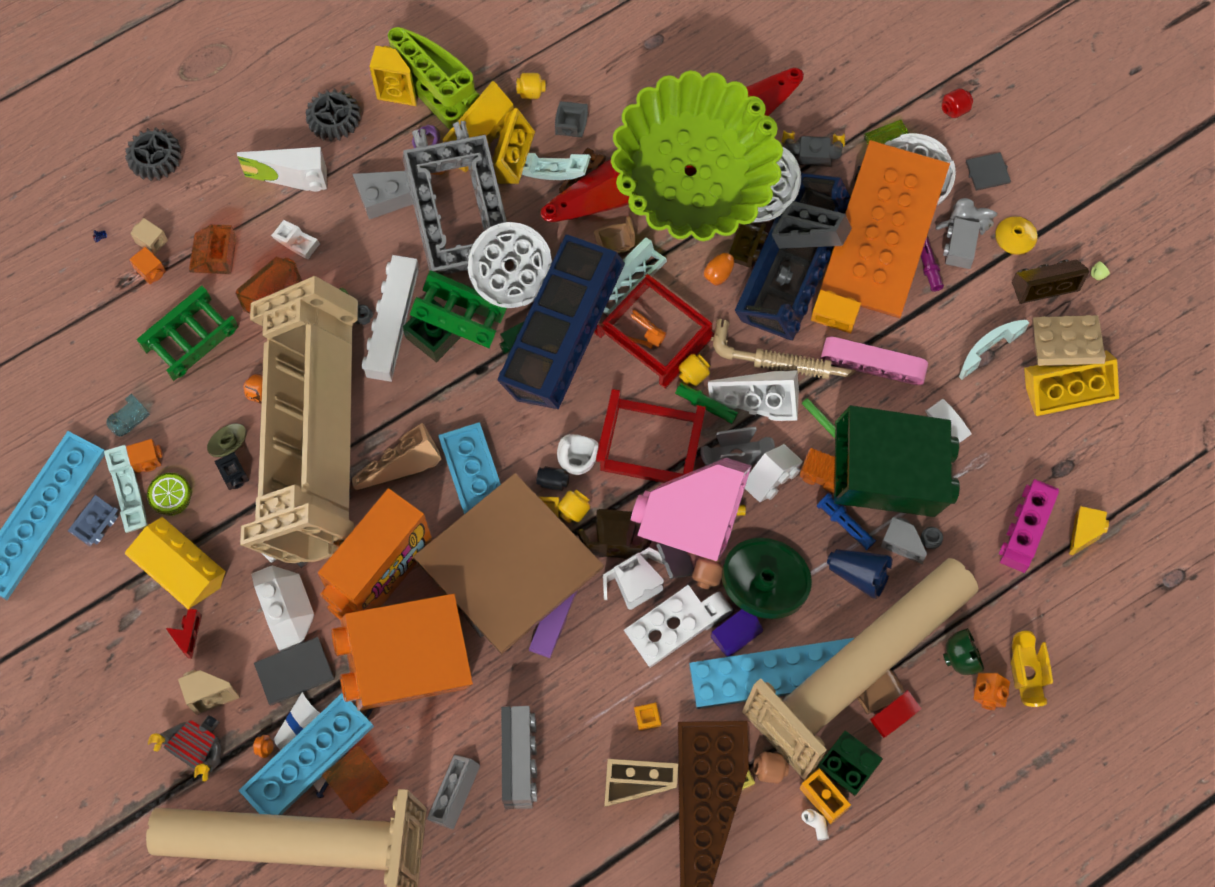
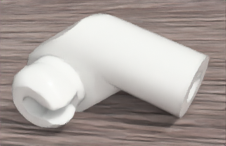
(817, 821)

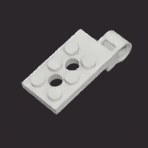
(693, 617)

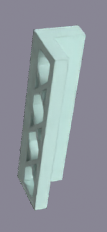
(633, 264)

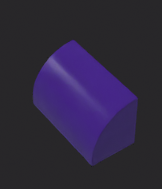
(736, 632)

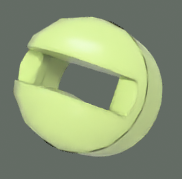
(1099, 271)

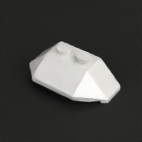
(284, 605)

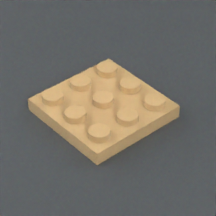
(1068, 340)

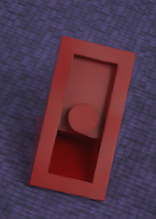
(187, 637)

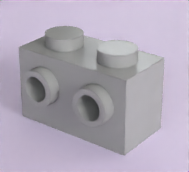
(962, 243)

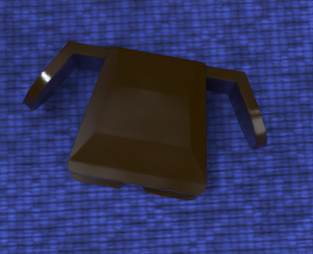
(614, 531)

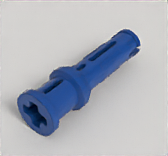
(840, 511)

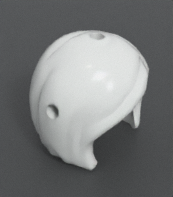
(577, 453)

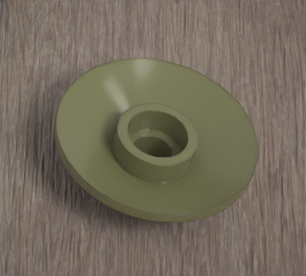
(226, 440)

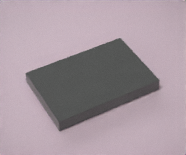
(294, 671)

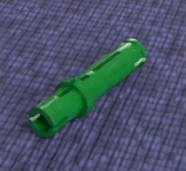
(712, 406)

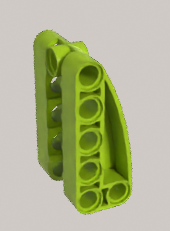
(438, 72)

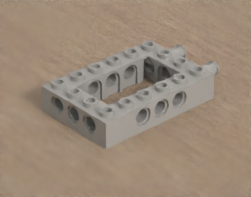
(446, 156)

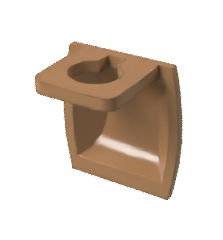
(617, 236)

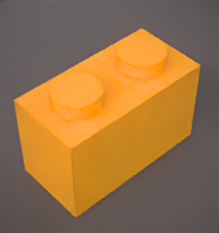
(835, 311)
(825, 796)

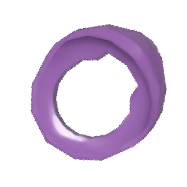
(430, 129)

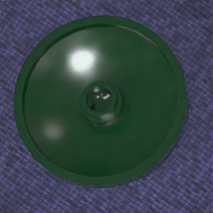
(766, 578)

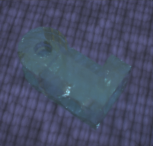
(127, 417)

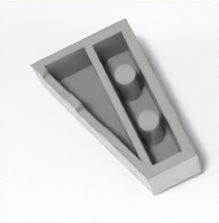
(383, 192)

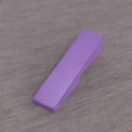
(550, 629)

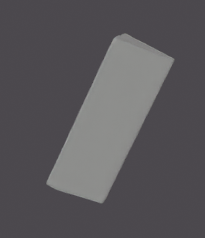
(453, 791)

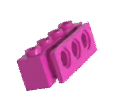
(1019, 555)

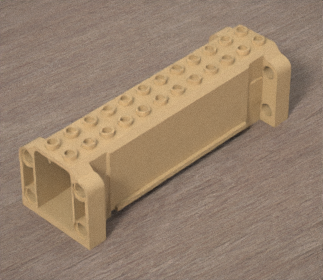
(304, 423)

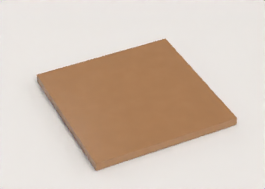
(508, 563)

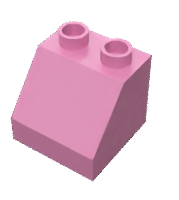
(694, 509)

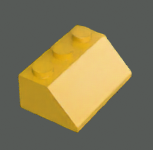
(392, 77)
(512, 148)

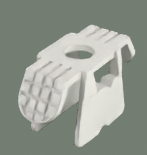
(637, 580)

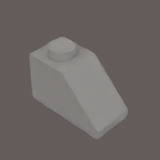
(904, 540)

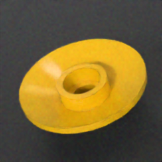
(1013, 242)

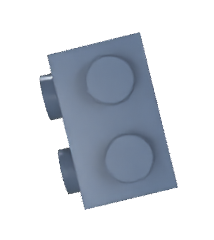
(93, 520)

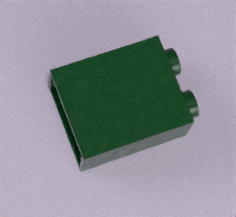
(894, 461)

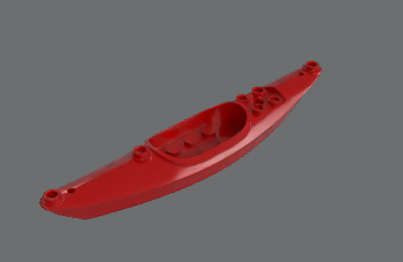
(599, 190)

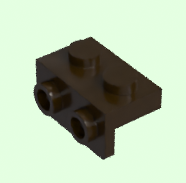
(747, 243)

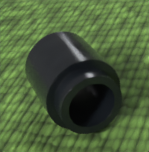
(552, 478)

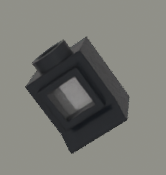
(231, 471)

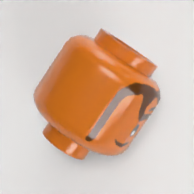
(253, 388)

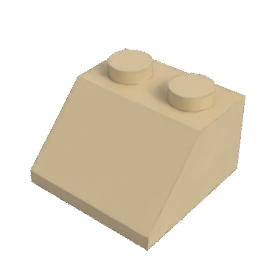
(205, 691)

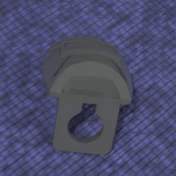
(571, 119)

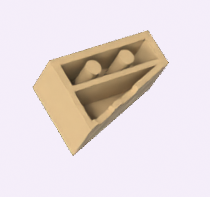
(637, 779)

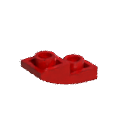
(895, 714)

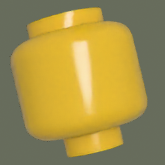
(530, 85)
(694, 369)
(574, 506)

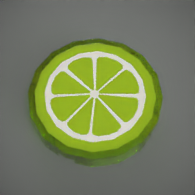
(169, 494)

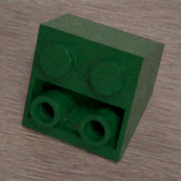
(850, 763)

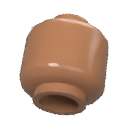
(707, 573)
(770, 767)

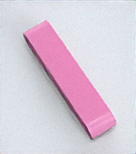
(875, 360)

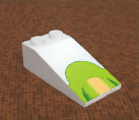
(288, 167)

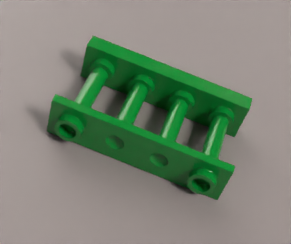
(463, 296)
(175, 318)

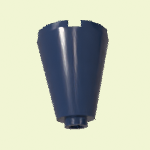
(861, 570)

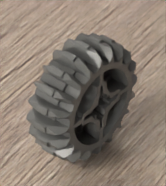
(320, 115)
(159, 159)

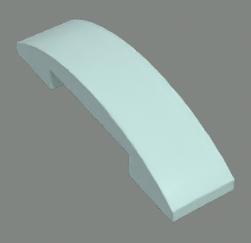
(556, 167)
(1008, 331)
(126, 488)

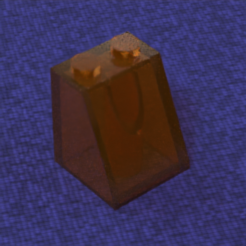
(270, 279)

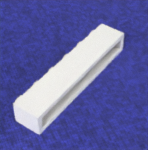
(391, 317)

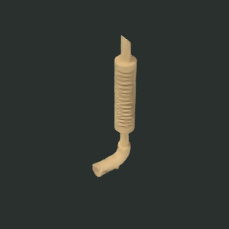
(775, 360)

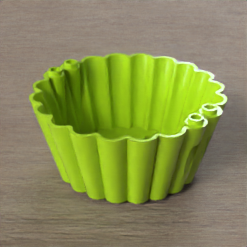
(701, 126)

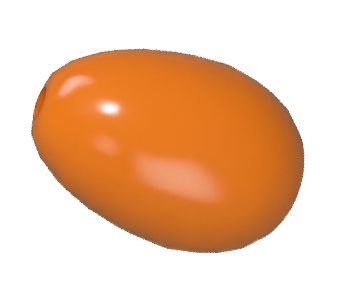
(719, 268)

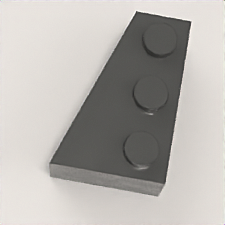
(810, 227)

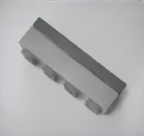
(517, 760)

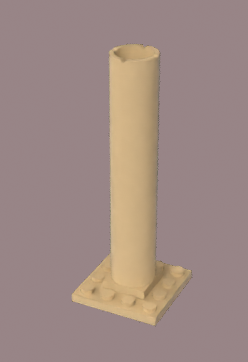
(796, 719)
(297, 839)

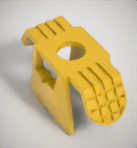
(1025, 655)

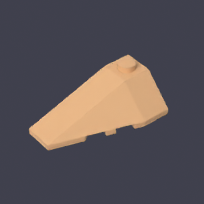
(409, 457)

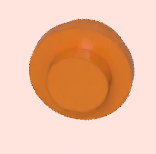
(263, 746)

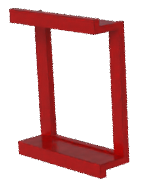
(669, 372)
(642, 471)

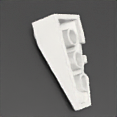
(765, 394)

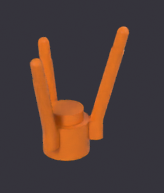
(653, 335)

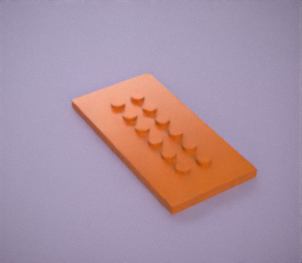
(889, 227)

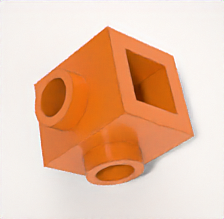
(991, 690)

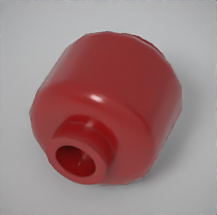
(957, 103)

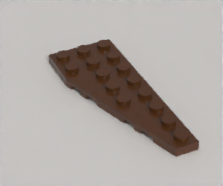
(710, 784)

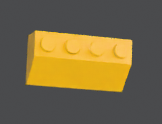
(485, 116)
(1071, 386)
(176, 563)

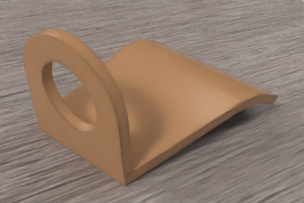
(881, 693)

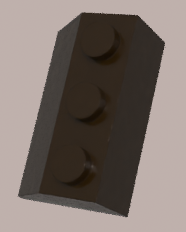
(1049, 280)

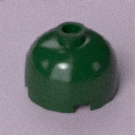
(963, 653)

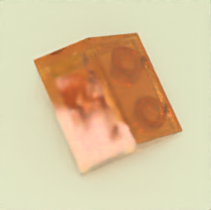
(213, 250)

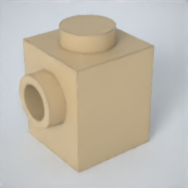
(149, 236)

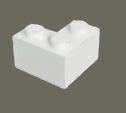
(771, 470)

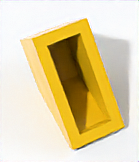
(1087, 528)

